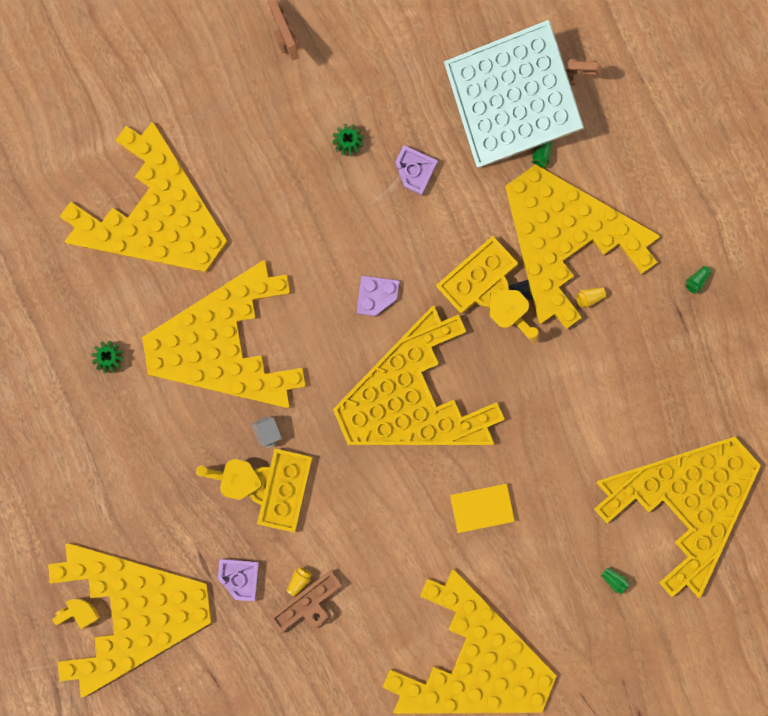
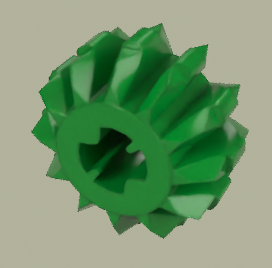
(349, 133)
(107, 350)

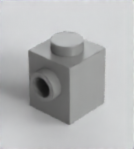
(266, 431)

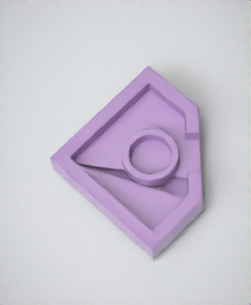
(414, 169)
(376, 295)
(239, 578)

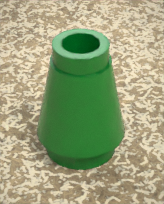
(542, 154)
(697, 280)
(616, 581)

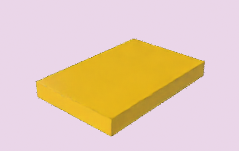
(482, 508)

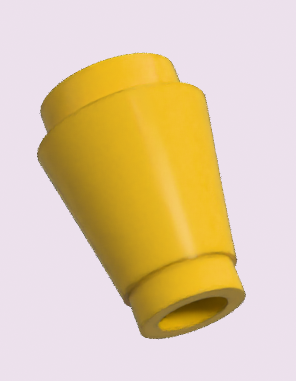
(590, 296)
(299, 580)

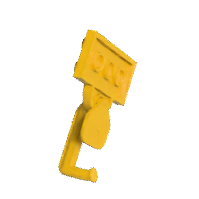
(483, 277)
(280, 490)

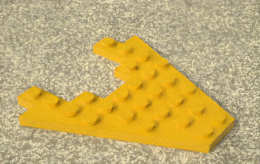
(556, 222)
(167, 223)
(205, 347)
(395, 403)
(704, 493)
(147, 609)
(492, 669)

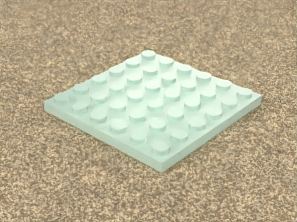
(514, 94)

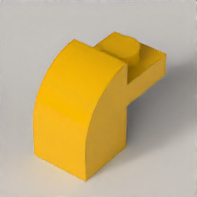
(81, 610)

